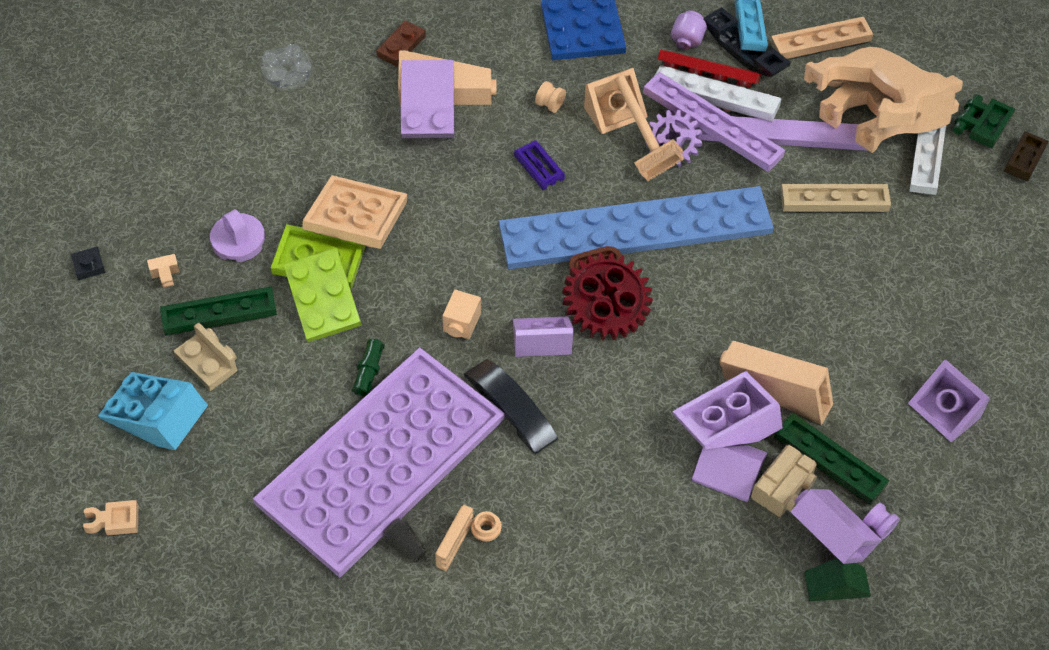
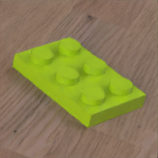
(301, 243)
(322, 295)

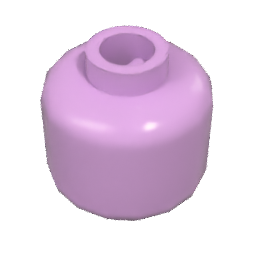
(688, 30)

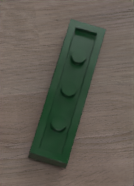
(218, 310)
(832, 459)

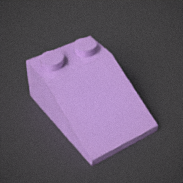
(427, 99)
(731, 414)

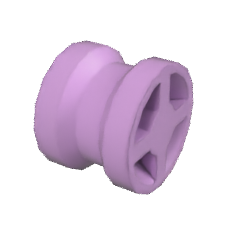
(881, 521)

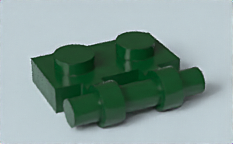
(991, 123)

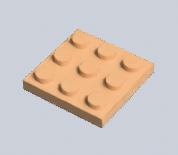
(355, 212)

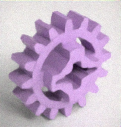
(683, 135)

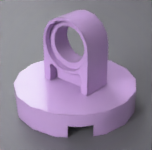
(237, 236)

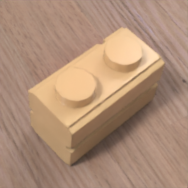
(784, 481)

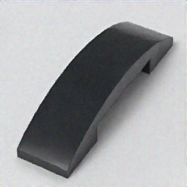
(725, 31)
(515, 403)

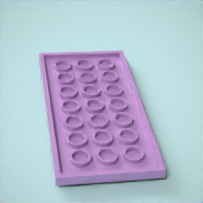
(378, 461)

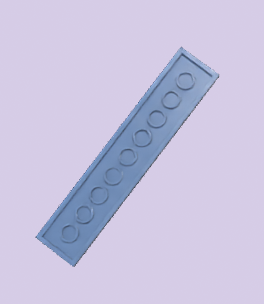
(635, 226)

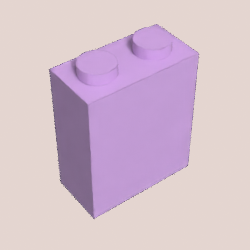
(835, 525)

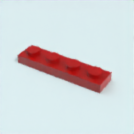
(719, 71)

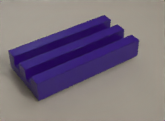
(549, 179)

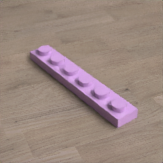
(714, 121)

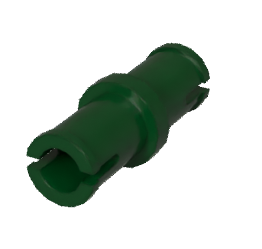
(368, 367)

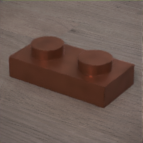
(404, 38)

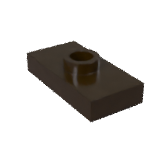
(1026, 156)

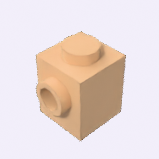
(461, 314)

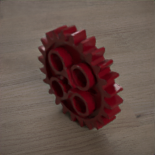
(584, 303)

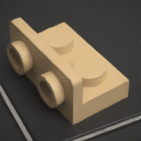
(207, 357)

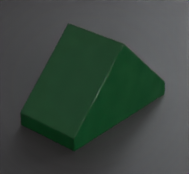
(836, 581)

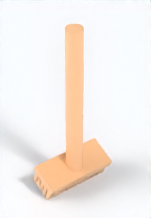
(662, 156)

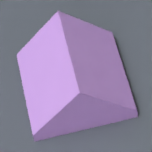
(542, 336)
(950, 401)
(730, 469)

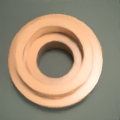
(482, 519)

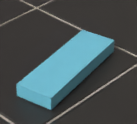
(751, 25)

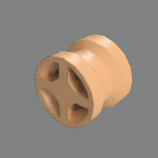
(550, 96)

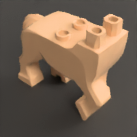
(893, 89)

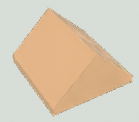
(606, 103)

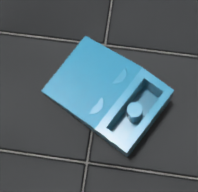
(154, 409)

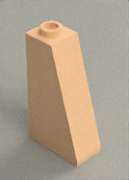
(471, 82)
(790, 381)

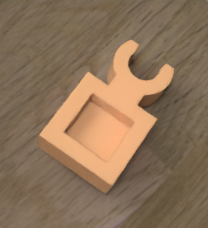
(116, 519)

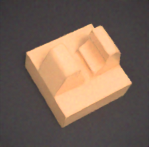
(163, 268)

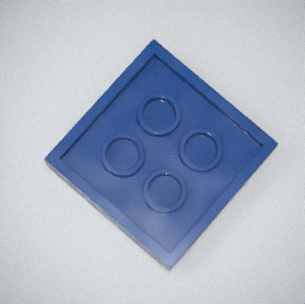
(582, 28)

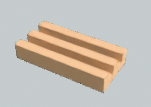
(454, 537)

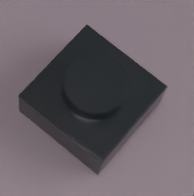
(88, 263)

